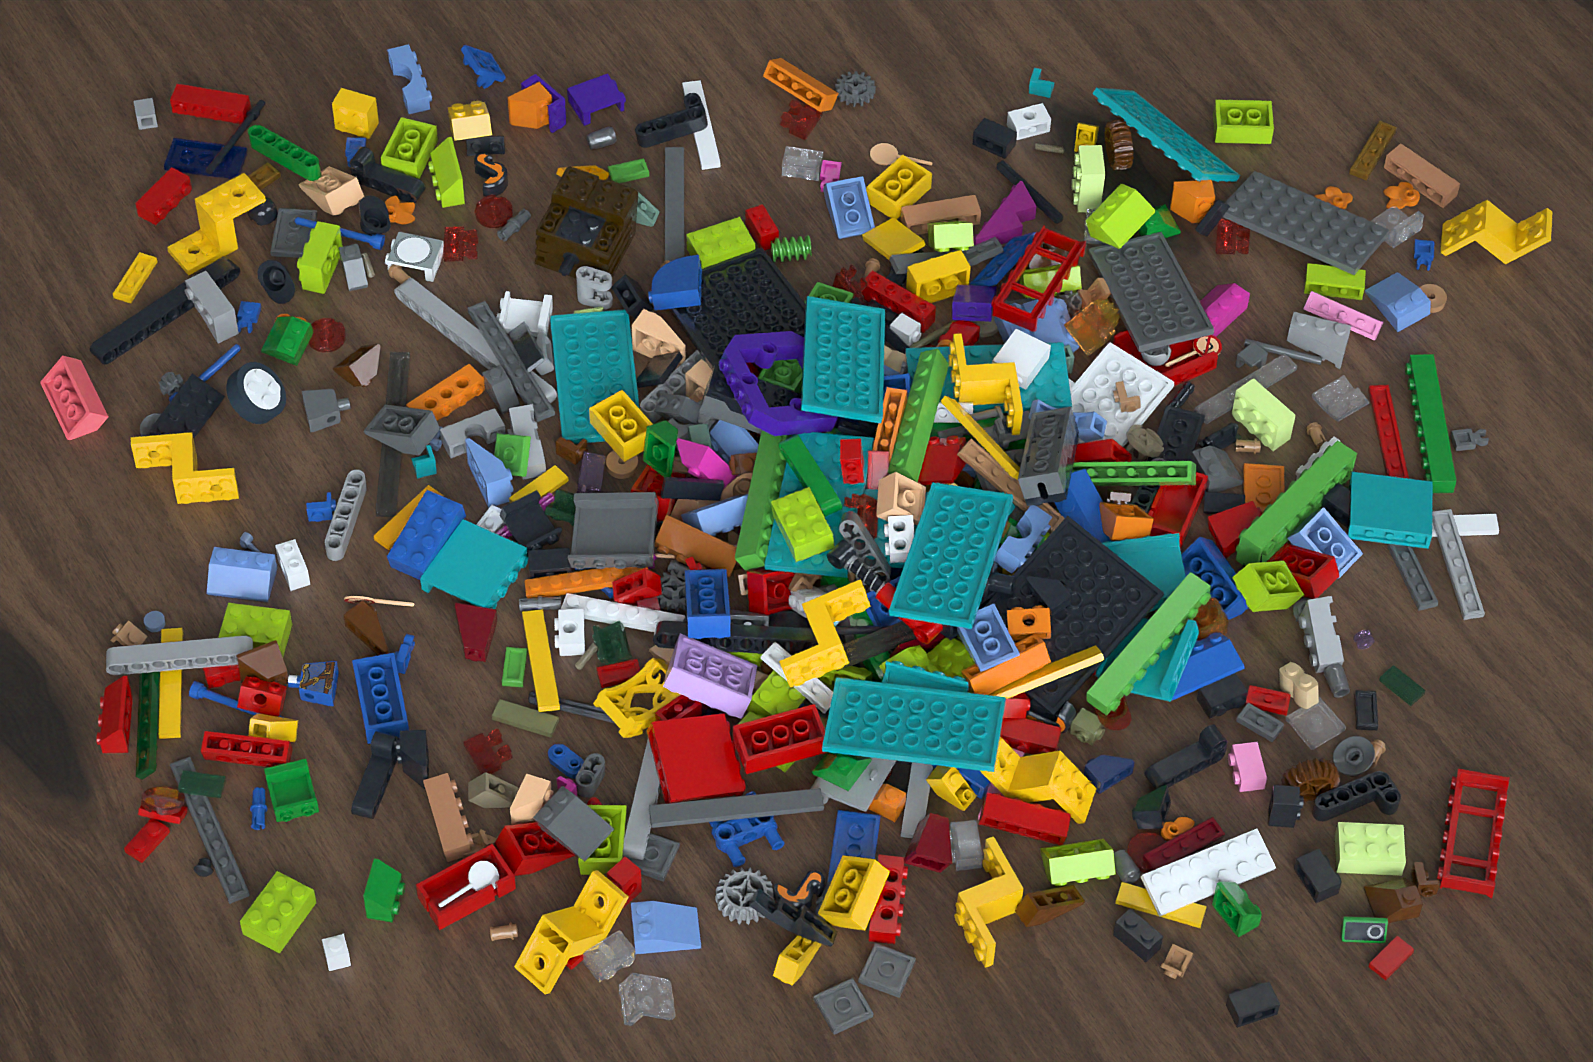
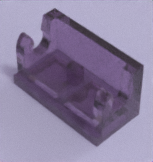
(590, 473)

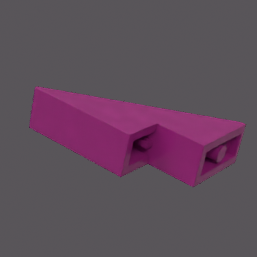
(1008, 219)

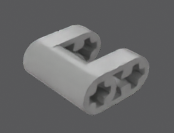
(589, 287)

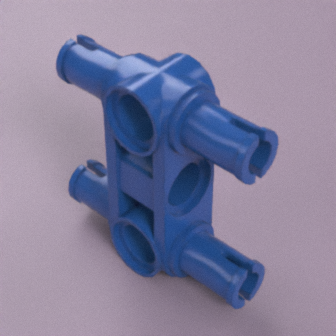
(742, 832)

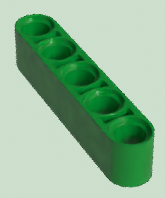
(284, 152)
(810, 474)

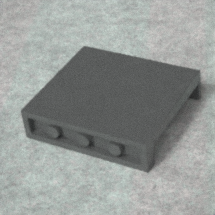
(614, 530)

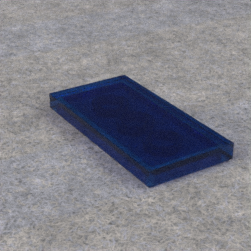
(195, 157)

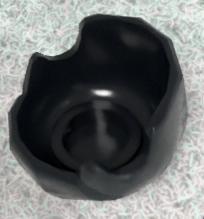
(264, 213)

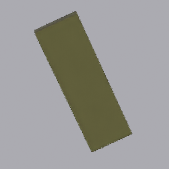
(525, 718)

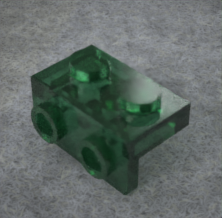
(562, 507)
(612, 643)

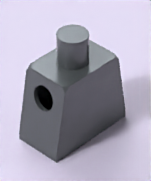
(323, 408)

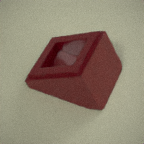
(650, 603)

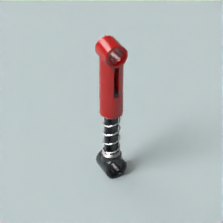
(844, 557)

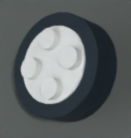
(256, 393)

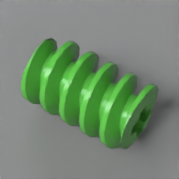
(791, 248)

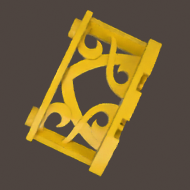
(617, 700)

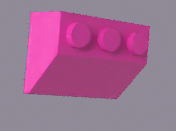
(1224, 305)
(704, 462)

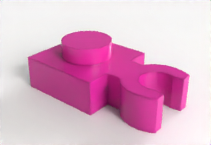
(829, 172)

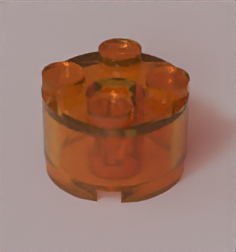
(1211, 619)

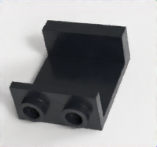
(529, 522)

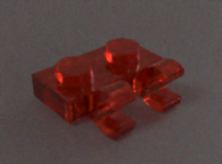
(804, 123)
(1226, 238)
(454, 244)
(843, 281)
(866, 511)
(482, 754)

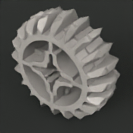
(735, 888)

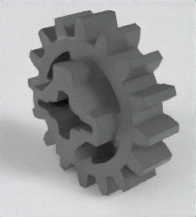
(855, 88)
(672, 592)

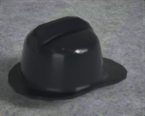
(373, 216)
(276, 281)

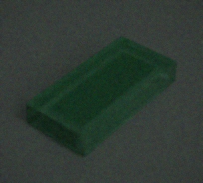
(1402, 685)
(202, 784)

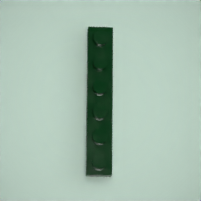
(147, 724)

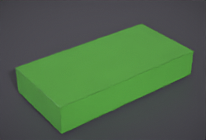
(628, 171)
(514, 667)

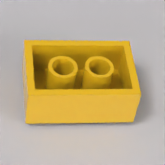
(899, 186)
(938, 276)
(620, 424)
(853, 892)

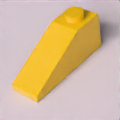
(795, 959)

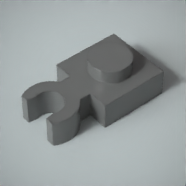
(1466, 440)

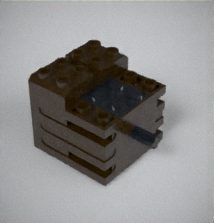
(586, 224)

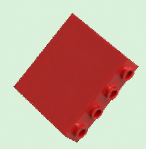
(1178, 372)
(695, 758)

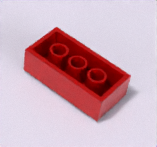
(779, 738)

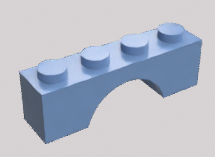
(404, 64)
(1014, 550)

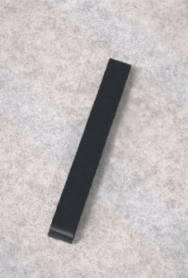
(157, 315)
(742, 637)

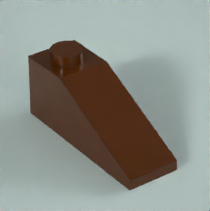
(364, 624)
(1048, 904)

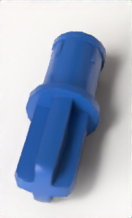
(258, 809)

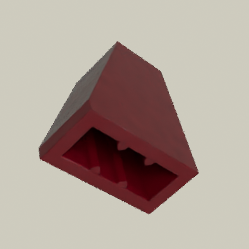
(476, 630)
(931, 844)

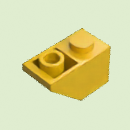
(1086, 135)
(273, 727)
(951, 786)

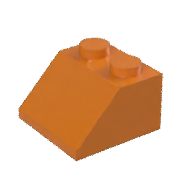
(530, 107)
(1192, 199)
(1124, 521)

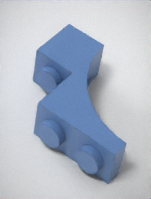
(1090, 424)

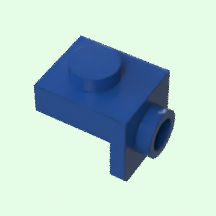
(321, 510)

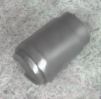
(601, 138)
(1337, 680)
(1126, 867)

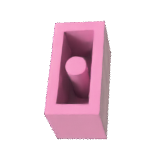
(1247, 767)

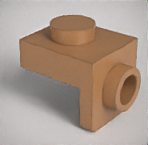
(1097, 290)
(1126, 404)
(128, 634)
(1176, 962)

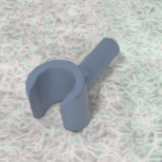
(436, 443)
(245, 541)

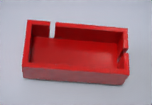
(1176, 508)
(454, 878)

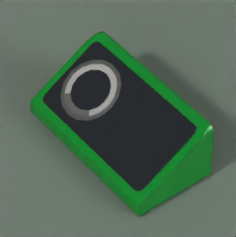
(1364, 929)

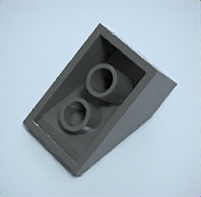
(403, 428)
(573, 823)

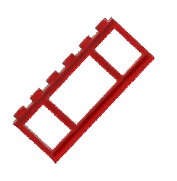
(1023, 318)
(1481, 781)

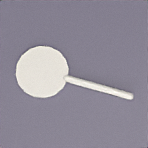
(479, 876)

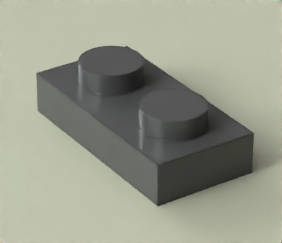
(983, 251)
(1260, 722)

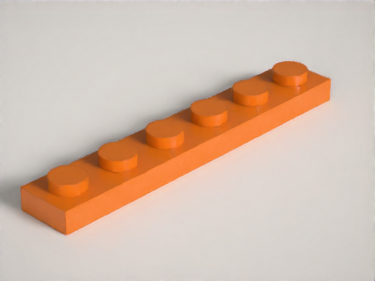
(575, 581)

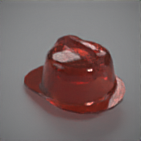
(1116, 719)

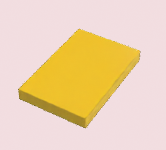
(893, 239)

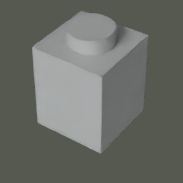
(145, 113)

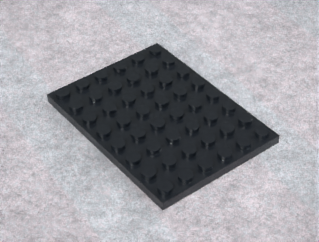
(739, 299)
(1104, 609)

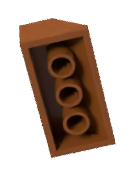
(686, 541)

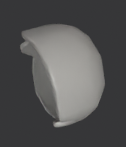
(1157, 355)

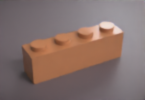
(1422, 175)
(948, 210)
(447, 816)

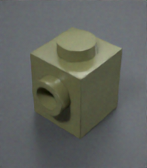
(1087, 727)

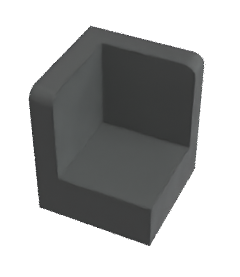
(1252, 356)

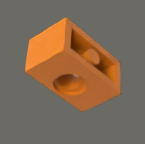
(1020, 631)

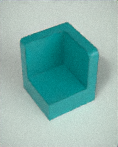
(1038, 86)
(425, 464)

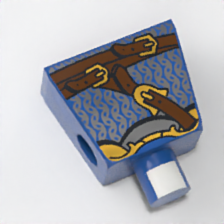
(317, 682)

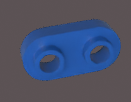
(565, 760)

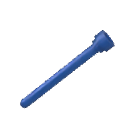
(376, 241)
(217, 365)
(198, 691)

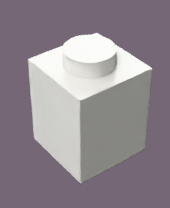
(906, 329)
(336, 952)

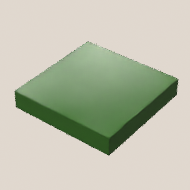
(513, 452)

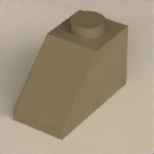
(491, 792)

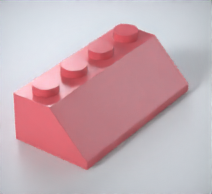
(73, 398)

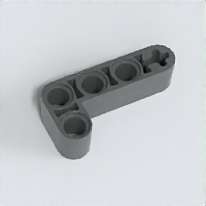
(866, 548)

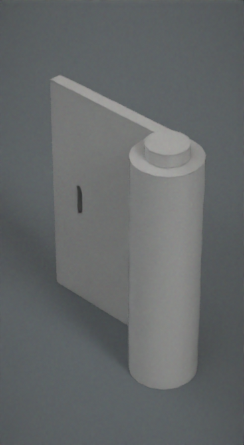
(863, 790)

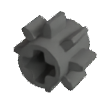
(1072, 301)
(170, 383)

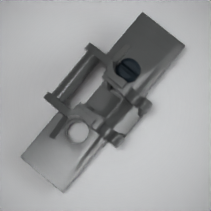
(998, 432)

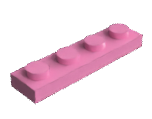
(1343, 314)

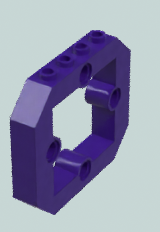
(764, 350)

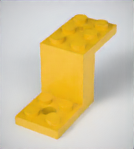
(215, 216)
(1496, 232)
(986, 384)
(188, 482)
(829, 652)
(1041, 779)
(988, 902)
(570, 931)

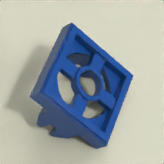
(491, 72)

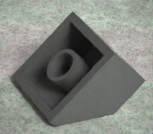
(1218, 467)

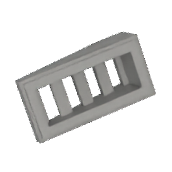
(547, 350)

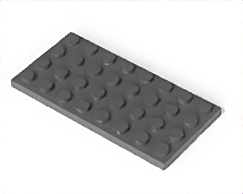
(1305, 222)
(1151, 292)

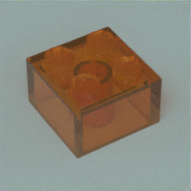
(1090, 328)

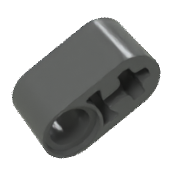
(585, 775)

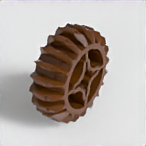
(1118, 144)
(1312, 777)

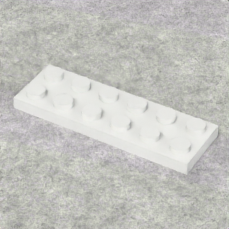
(1199, 873)

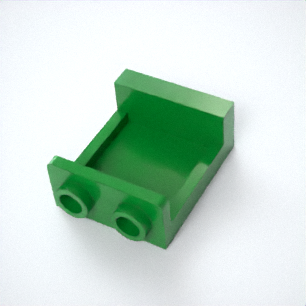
(291, 790)

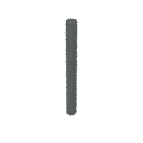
(1290, 353)

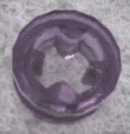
(1363, 639)

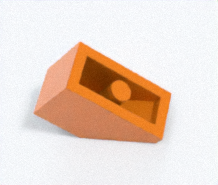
(888, 802)

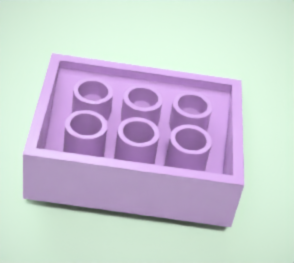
(710, 676)

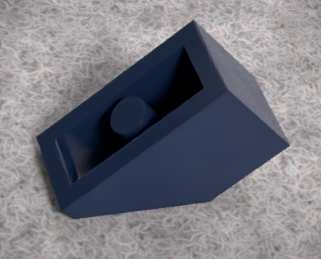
(1107, 771)

